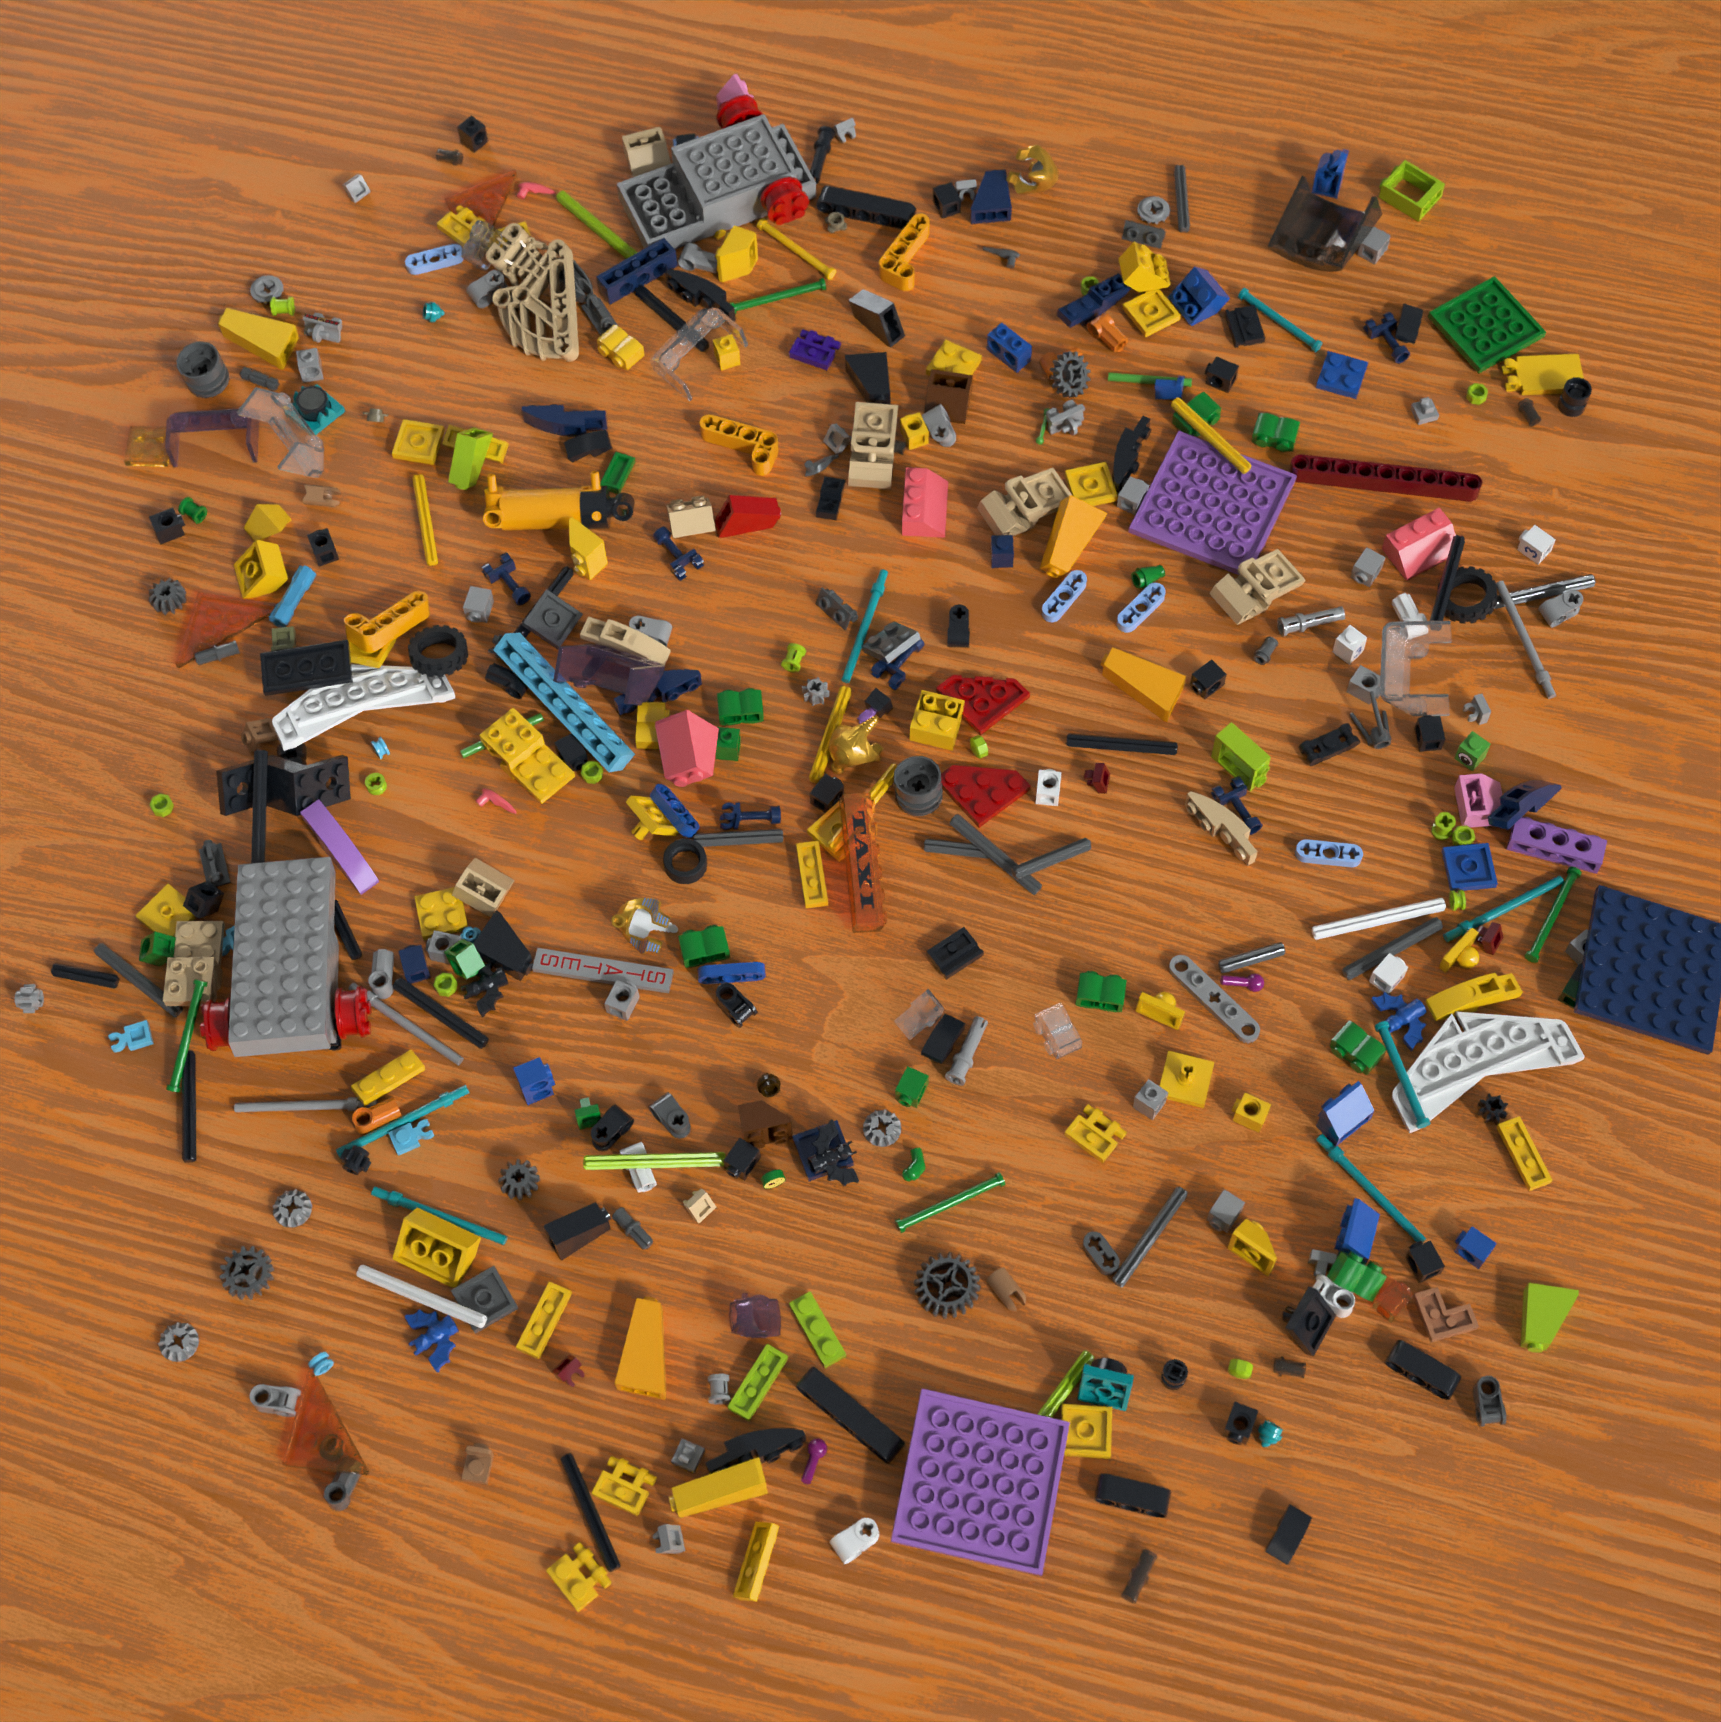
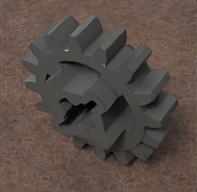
(1070, 374)
(258, 1265)

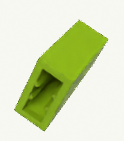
(469, 457)
(1543, 1314)

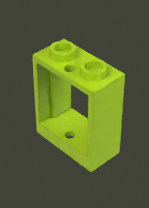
(1420, 179)
(1241, 756)

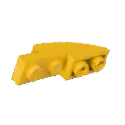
(1473, 994)

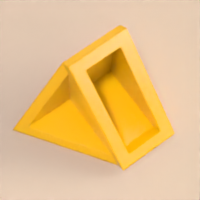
(266, 521)

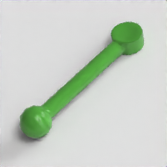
(1039, 440)

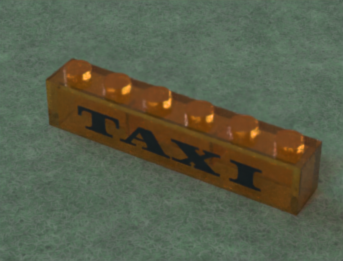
(862, 862)

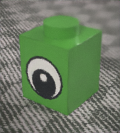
(1472, 751)

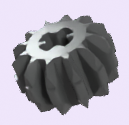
(167, 596)
(510, 1177)

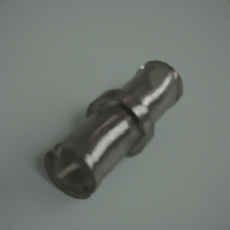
(1139, 1576)

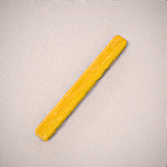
(1211, 435)
(425, 520)
(834, 721)
(876, 793)

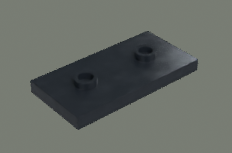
(306, 667)

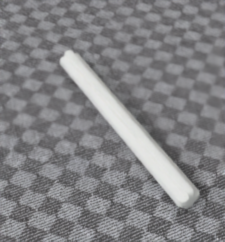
(1378, 918)
(421, 1296)

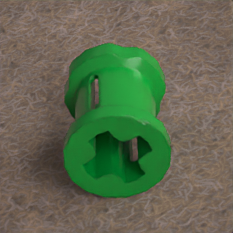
(193, 510)

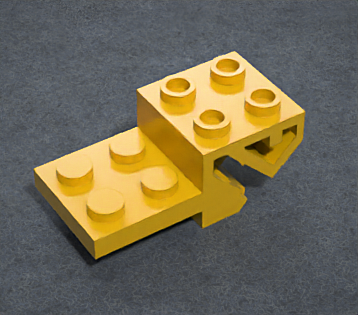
(526, 755)

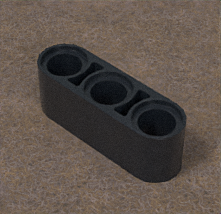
(1423, 1370)
(1132, 1495)

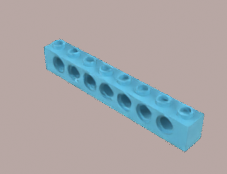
(564, 702)

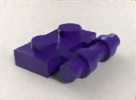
(812, 353)

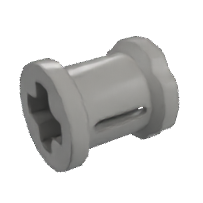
(718, 1389)

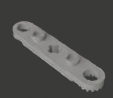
(1201, 988)

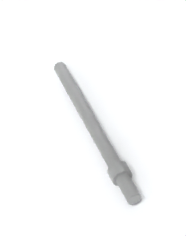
(1543, 677)
(411, 1027)
(351, 1104)

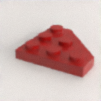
(984, 698)
(983, 791)

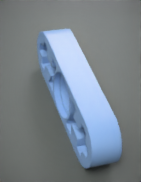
(418, 258)
(1063, 605)
(1138, 616)
(1312, 845)

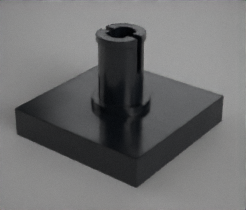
(1309, 1321)

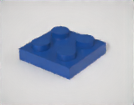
(1342, 375)
(1469, 867)

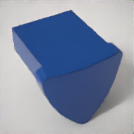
(1169, 388)

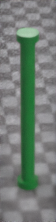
(779, 295)
(1533, 954)
(187, 1035)
(902, 1224)

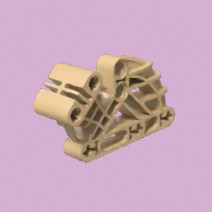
(521, 259)

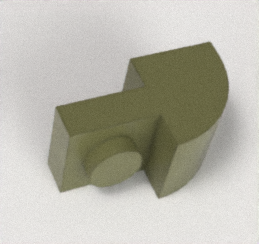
(283, 638)

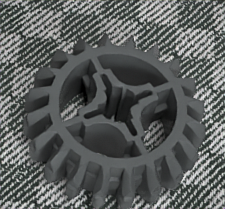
(956, 1289)

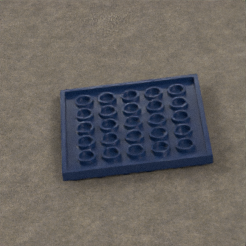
(1651, 970)

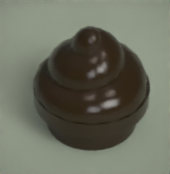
(768, 1085)

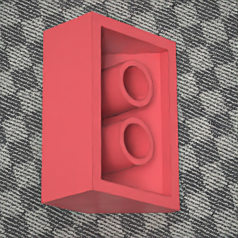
(924, 503)
(1420, 544)

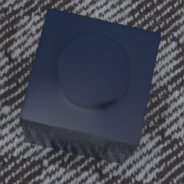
(1002, 551)
(414, 964)

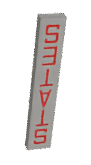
(602, 970)

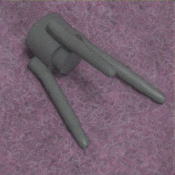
(1379, 735)

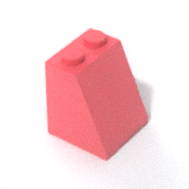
(686, 747)

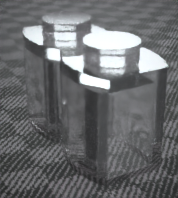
(481, 239)
(1058, 1031)

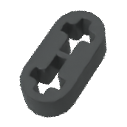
(1105, 1249)

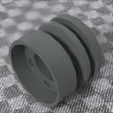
(203, 369)
(918, 785)

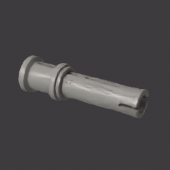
(1300, 624)
(963, 1060)

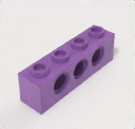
(1546, 849)

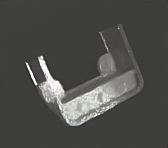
(668, 356)
(304, 447)
(1399, 645)

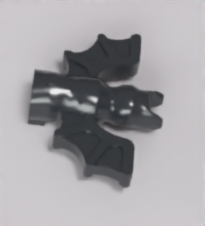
(489, 983)
(828, 1158)

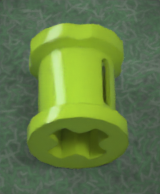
(282, 306)
(786, 663)
(1443, 826)

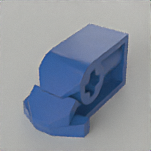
(1330, 173)

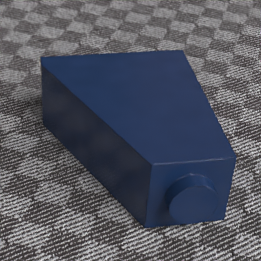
(992, 199)

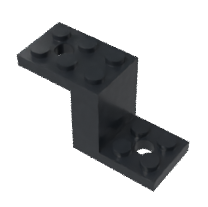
(289, 784)

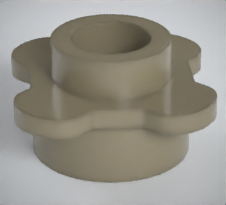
(836, 218)
(375, 415)

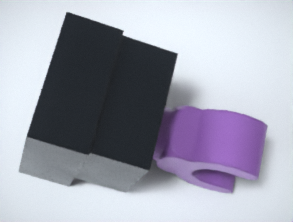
(877, 704)

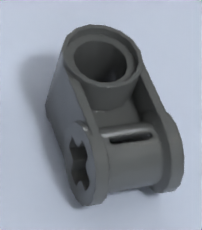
(669, 1113)
(1489, 1407)

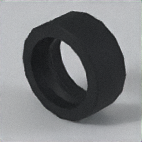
(680, 876)

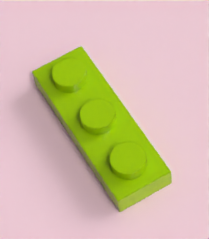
(817, 1329)
(757, 1382)

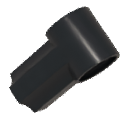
(507, 680)

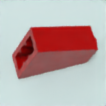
(746, 515)

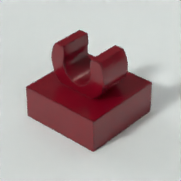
(1098, 777)
(1490, 937)
(567, 1368)

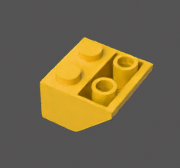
(737, 254)
(1143, 269)
(936, 720)

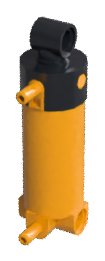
(554, 506)

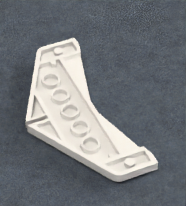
(370, 690)
(1485, 1048)

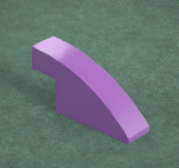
(339, 847)

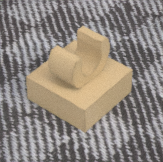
(699, 1205)

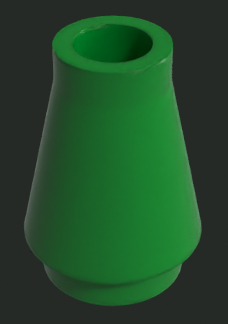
(1146, 575)

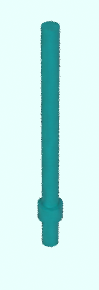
(877, 591)
(1464, 926)
(445, 1099)
(1336, 1154)
(396, 1199)

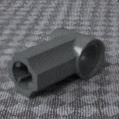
(341, 1483)

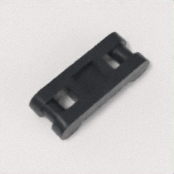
(1329, 745)

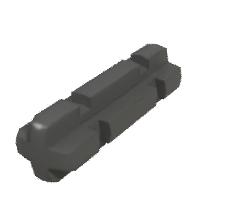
(259, 378)

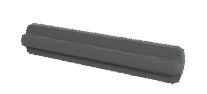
(953, 848)
(1251, 957)

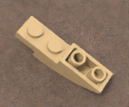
(624, 638)
(1218, 819)

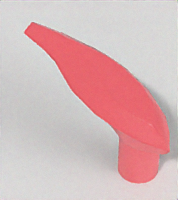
(533, 187)
(495, 798)

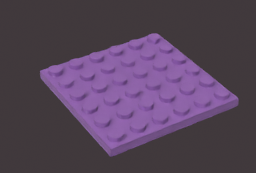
(1209, 506)
(980, 1482)

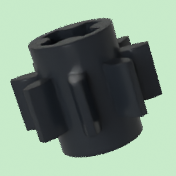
(1489, 1115)
(355, 1160)

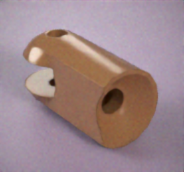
(321, 495)
(1003, 1286)

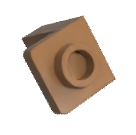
(258, 732)
(478, 1464)

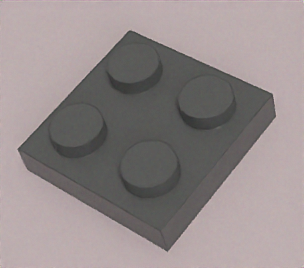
(552, 619)
(891, 642)
(487, 1296)

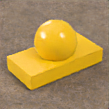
(1462, 952)
(1161, 1008)

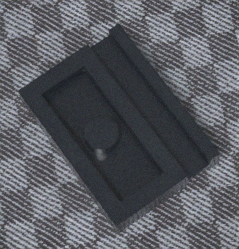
(1245, 326)
(955, 953)

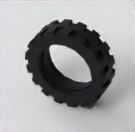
(1480, 610)
(440, 666)

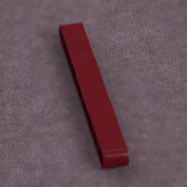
(1386, 477)

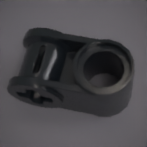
(958, 629)
(737, 1007)
(613, 1126)

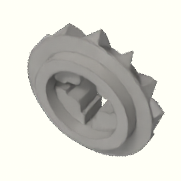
(1158, 205)
(270, 282)
(875, 1136)
(298, 1215)
(175, 1352)

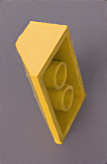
(435, 1247)

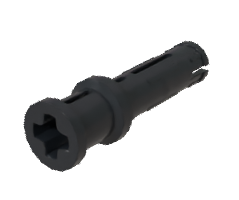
(822, 148)

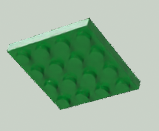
(1486, 324)

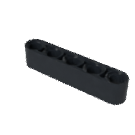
(865, 207)
(850, 1415)

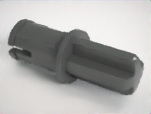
(217, 653)
(632, 1228)

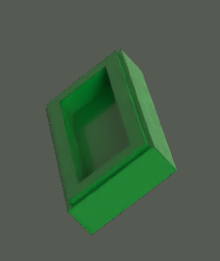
(617, 472)

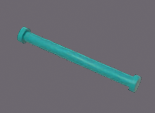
(1245, 295)
(1422, 1121)

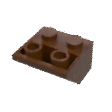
(952, 392)
(764, 1124)

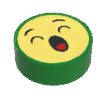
(773, 1179)

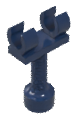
(1399, 353)
(663, 536)
(520, 594)
(898, 675)
(1239, 791)
(736, 816)

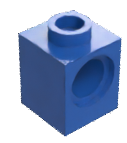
(1474, 1246)

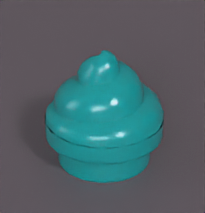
(432, 311)
(1269, 1433)

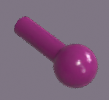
(1253, 982)
(816, 1449)

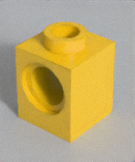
(726, 352)
(917, 437)
(1254, 1121)

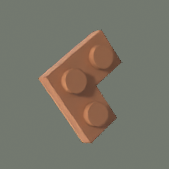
(1441, 1322)

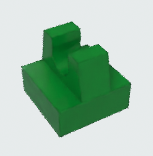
(588, 1114)

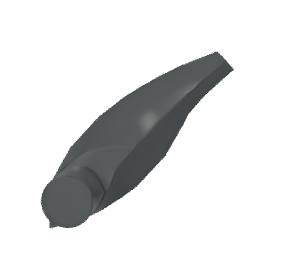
(1009, 254)
(818, 466)

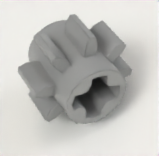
(815, 691)
(29, 998)

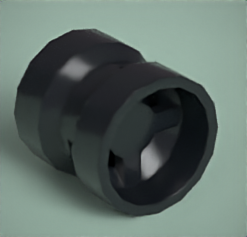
(1172, 1379)

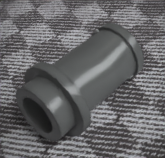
(1263, 654)

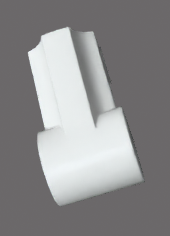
(1406, 608)
(642, 1177)

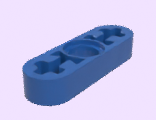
(674, 811)
(731, 973)

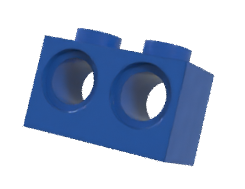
(1009, 347)
(535, 1080)

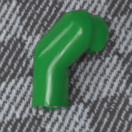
(917, 1166)

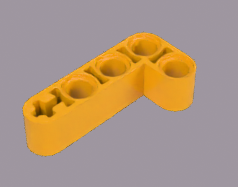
(894, 262)
(736, 436)
(389, 624)

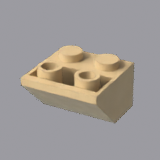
(645, 151)
(690, 516)
(482, 887)

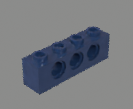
(636, 271)

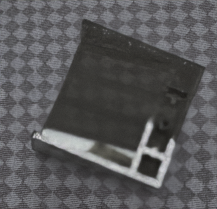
(1321, 232)

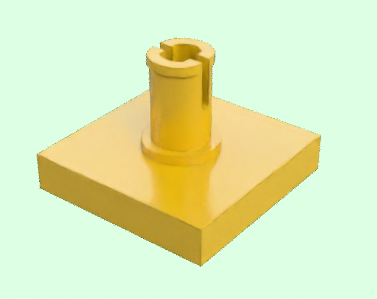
(651, 818)
(1186, 1078)

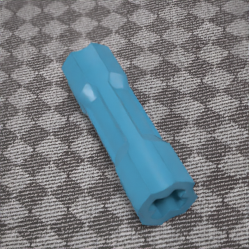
(299, 585)

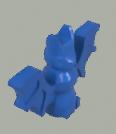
(1405, 1015)
(436, 1334)

